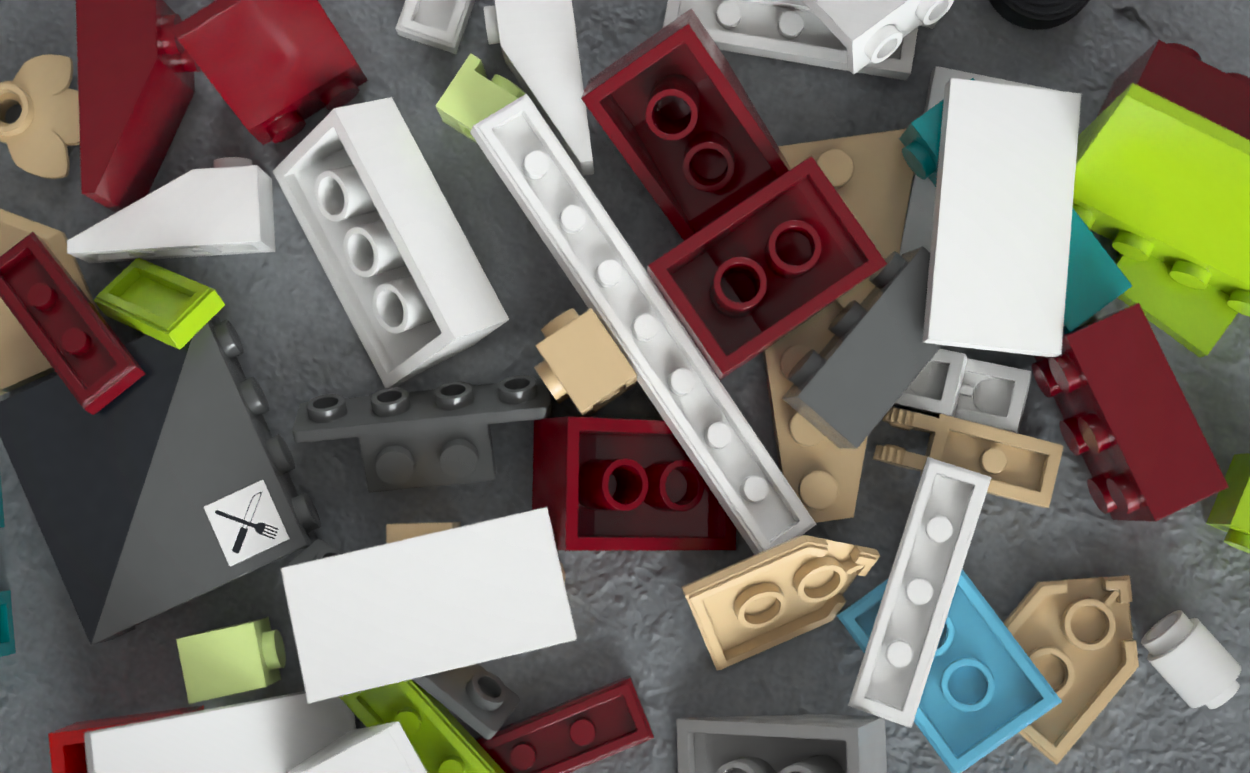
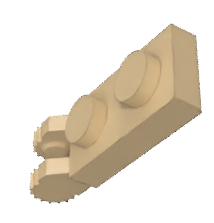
(1018, 464)

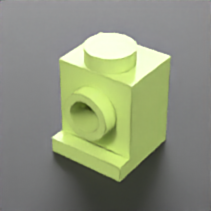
(474, 97)

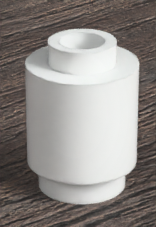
(1192, 660)

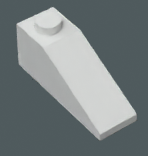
(544, 58)
(192, 216)

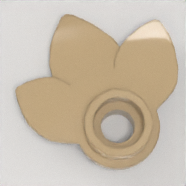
(47, 117)

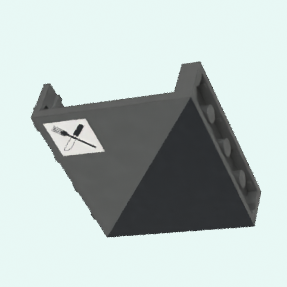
(160, 485)

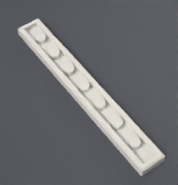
(641, 325)

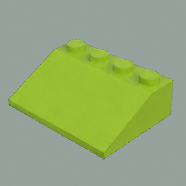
(1169, 190)

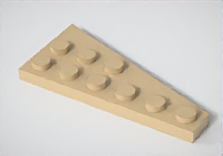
(876, 188)

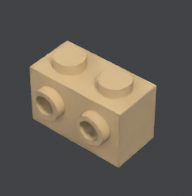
(583, 362)

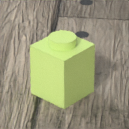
(231, 659)

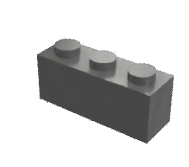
(870, 357)

